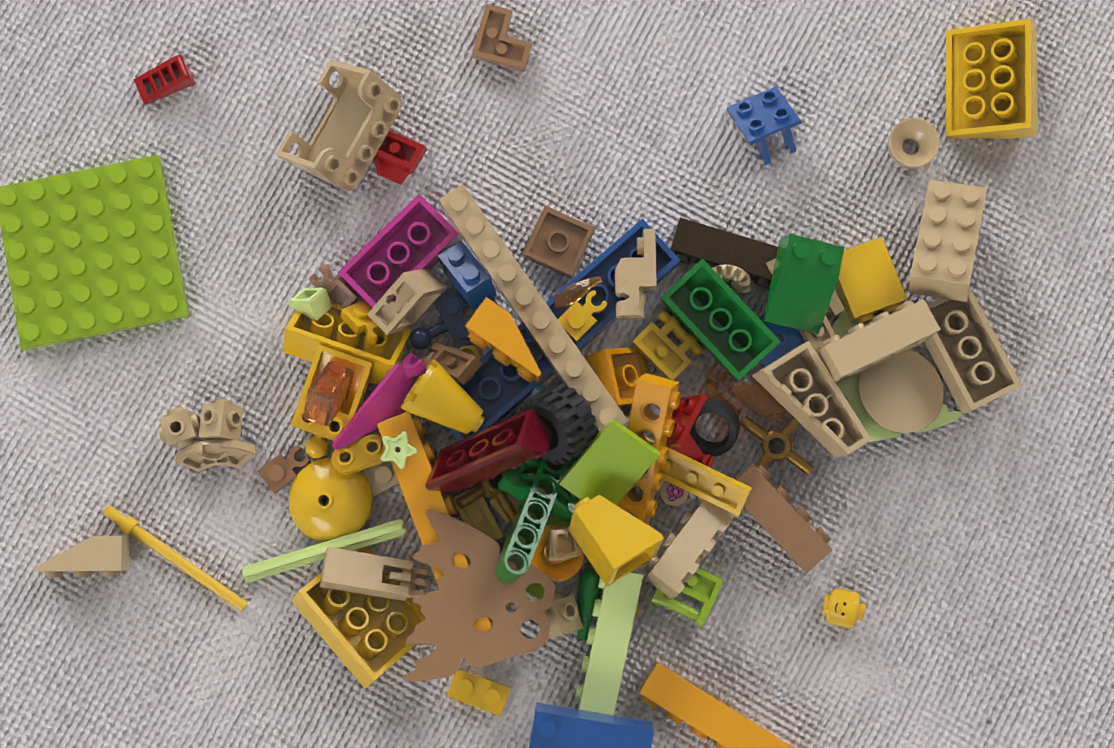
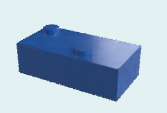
(578, 728)

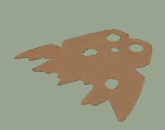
(470, 596)

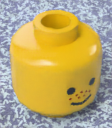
(843, 608)

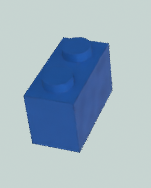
(466, 274)

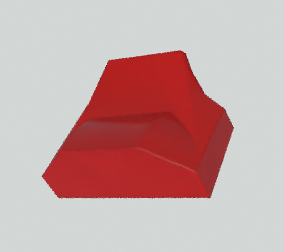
(398, 157)

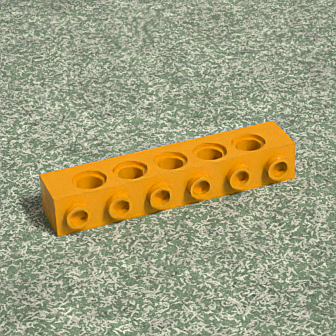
(665, 395)

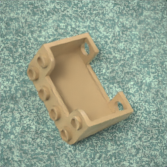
(350, 129)

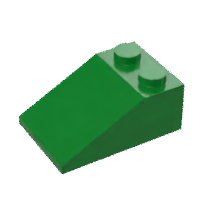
(802, 283)

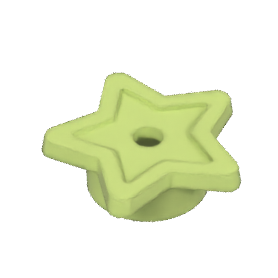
(400, 457)

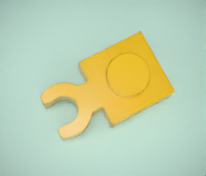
(579, 318)
(358, 320)

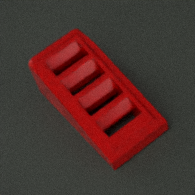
(177, 84)

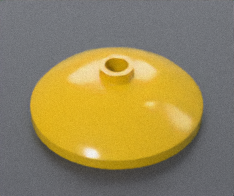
(348, 501)

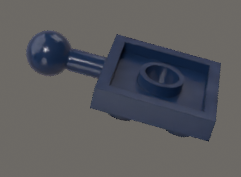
(450, 310)

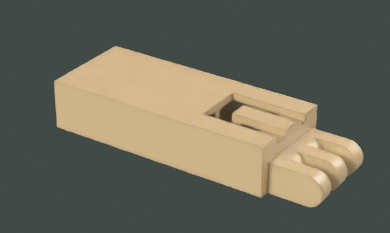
(363, 574)

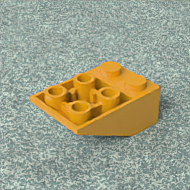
(497, 330)

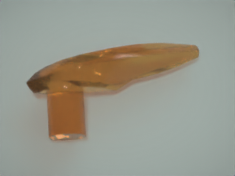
(575, 292)

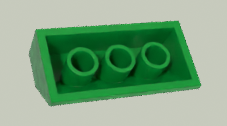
(719, 320)

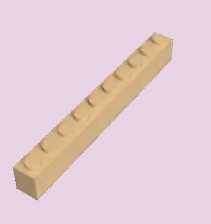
(529, 305)

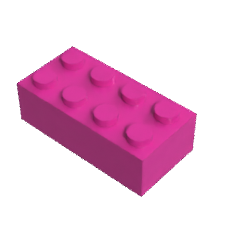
(401, 246)

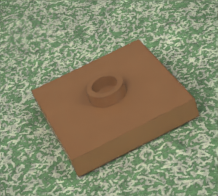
(558, 242)

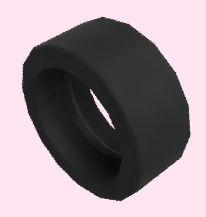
(730, 416)

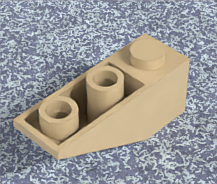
(97, 553)

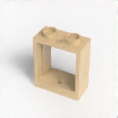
(414, 296)

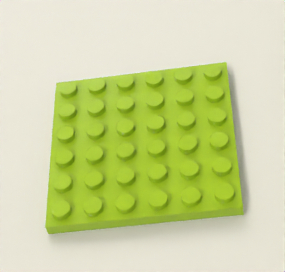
(91, 253)

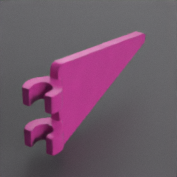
(383, 402)

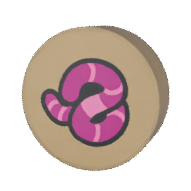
(672, 495)

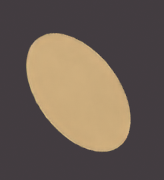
(902, 393)

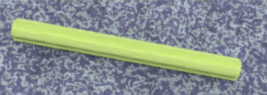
(316, 552)

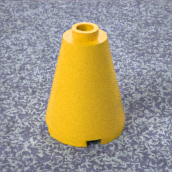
(443, 401)

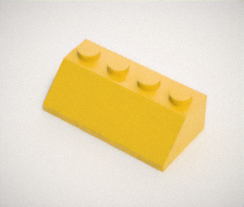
(305, 334)

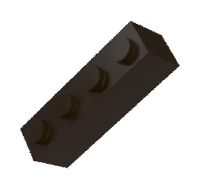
(718, 247)

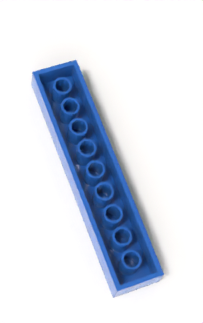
(501, 389)

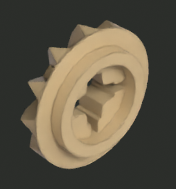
(739, 278)

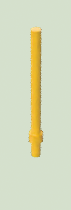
(131, 527)

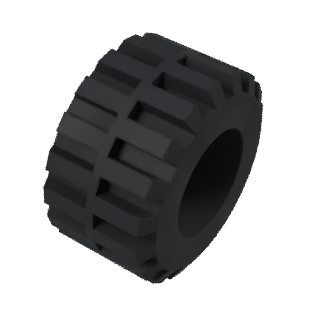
(567, 419)

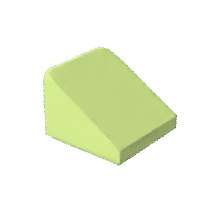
(311, 302)

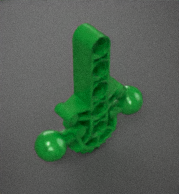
(524, 487)

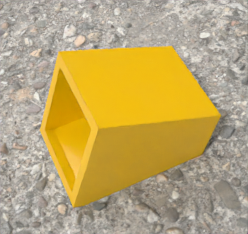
(612, 538)

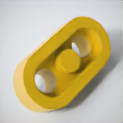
(360, 456)

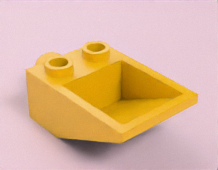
(317, 445)

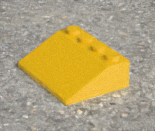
(992, 81)
(360, 628)

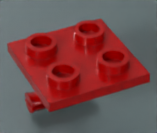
(684, 419)

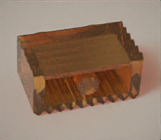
(328, 393)

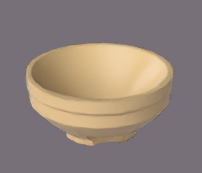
(922, 134)

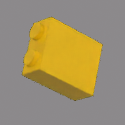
(868, 282)

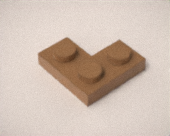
(495, 46)

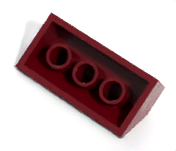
(489, 453)

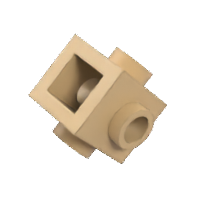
(220, 420)
(189, 428)
(563, 616)

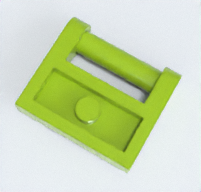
(701, 587)

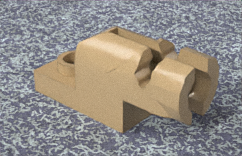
(636, 276)

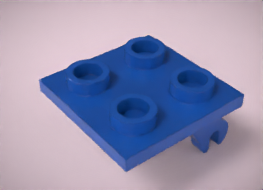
(764, 116)

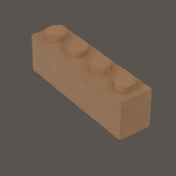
(782, 520)

